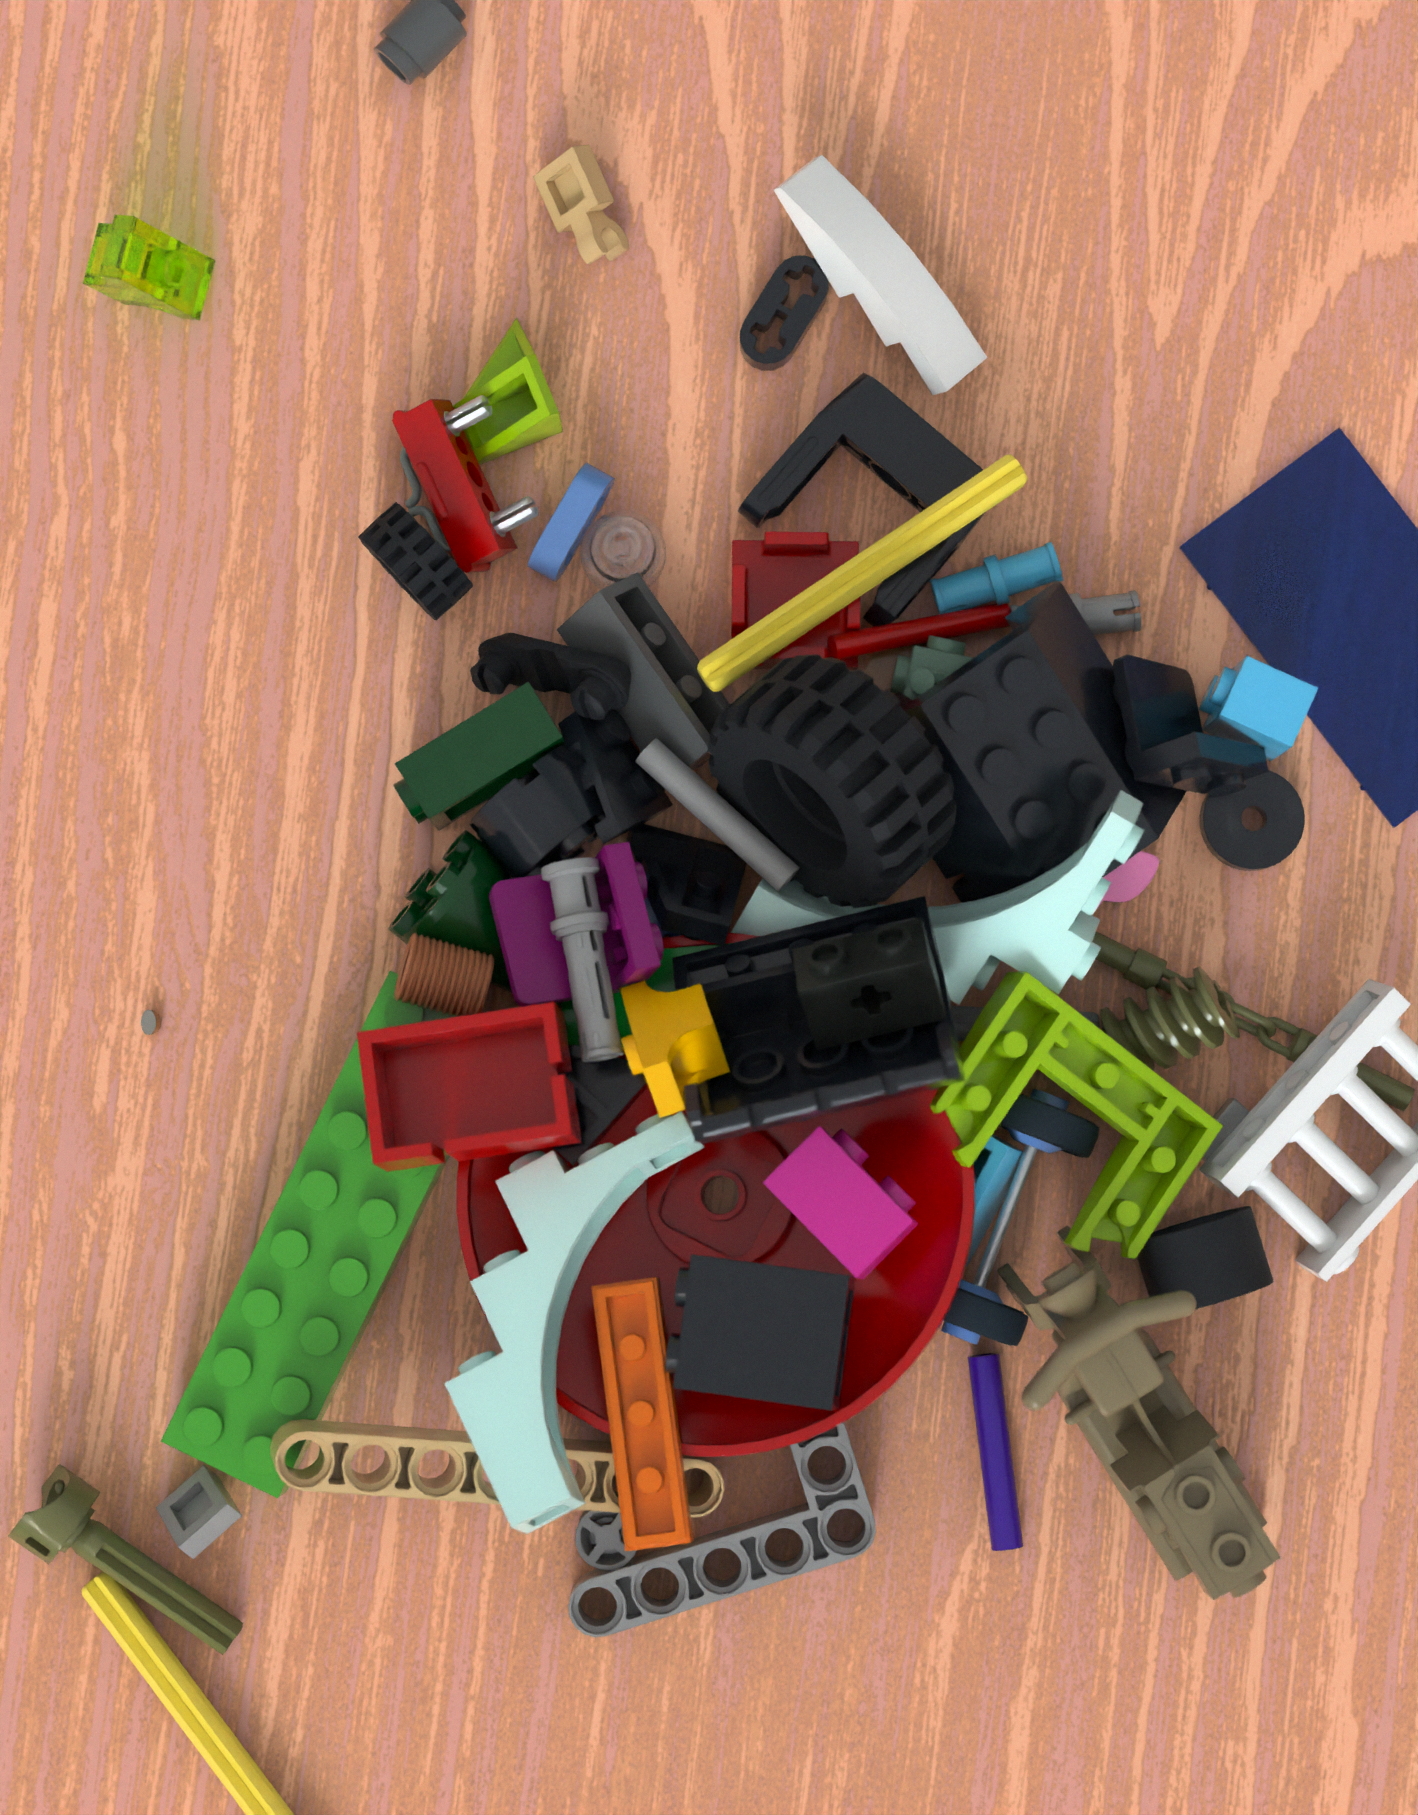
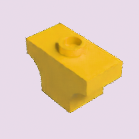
(671, 1042)

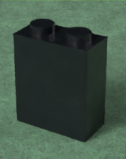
(761, 1332)

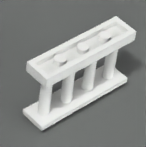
(1288, 1117)

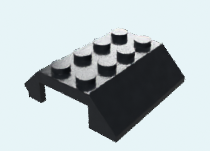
(1032, 750)
(770, 1047)

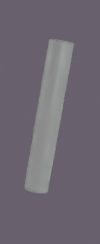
(717, 814)

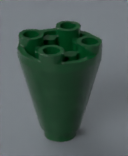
(457, 903)

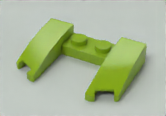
(1160, 1127)

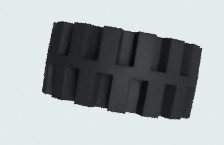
(416, 561)

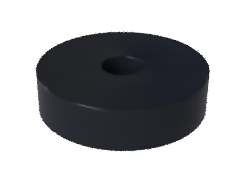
(1253, 850)

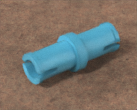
(997, 579)

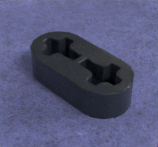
(771, 305)

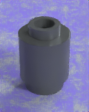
(421, 38)

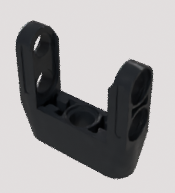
(896, 449)

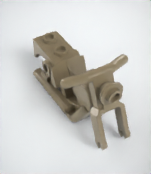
(1145, 1425)

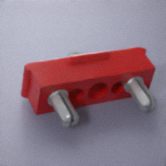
(456, 484)

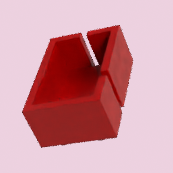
(468, 1087)

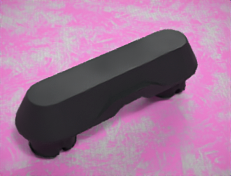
(591, 678)

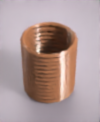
(443, 976)

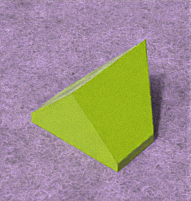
(518, 397)

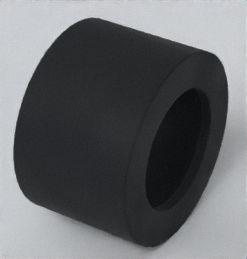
(1207, 1256)

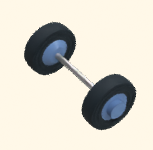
(1040, 1125)

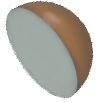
(150, 1022)

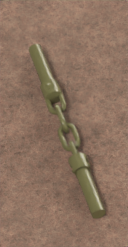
(1148, 970)

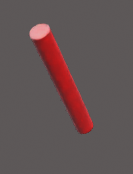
(917, 631)

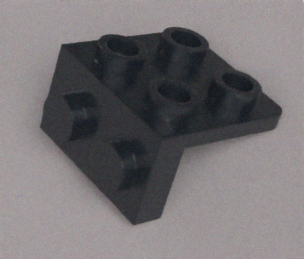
(1167, 735)

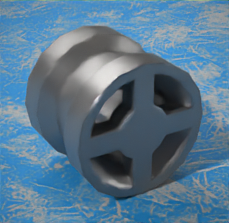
(601, 1543)

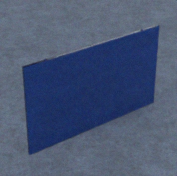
(1328, 592)

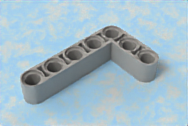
(747, 1541)

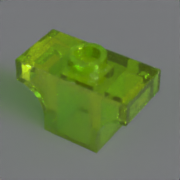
(148, 268)

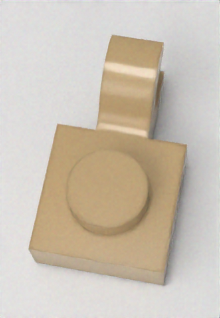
(576, 200)

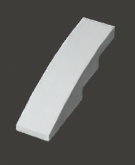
(876, 265)

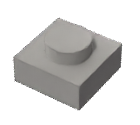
(198, 1511)

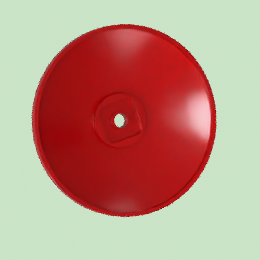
(668, 1220)

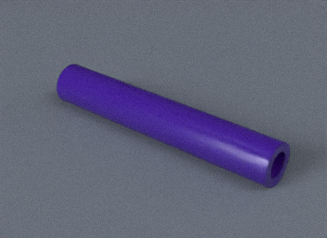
(995, 1451)

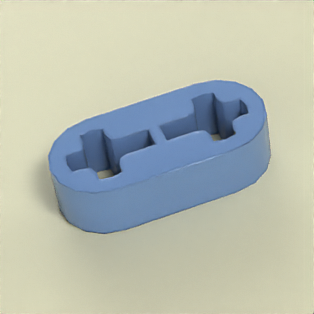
(570, 522)

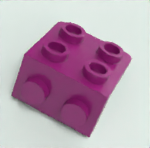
(535, 957)

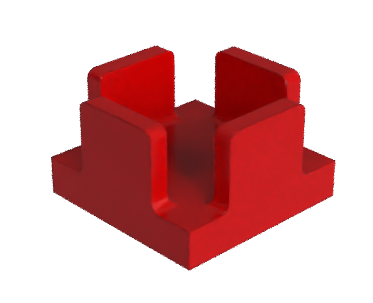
(779, 569)

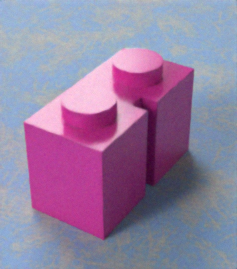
(842, 1201)

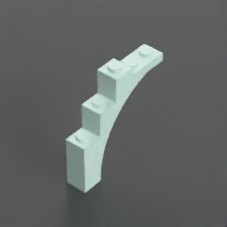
(1033, 927)
(511, 1397)

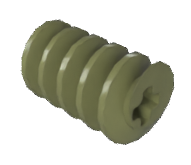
(1173, 1023)

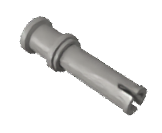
(580, 929)

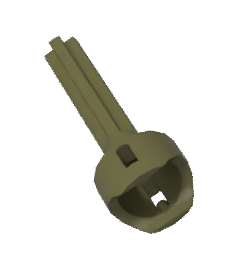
(67, 1522)

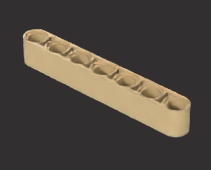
(463, 1476)

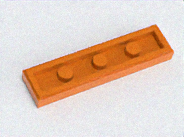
(642, 1414)

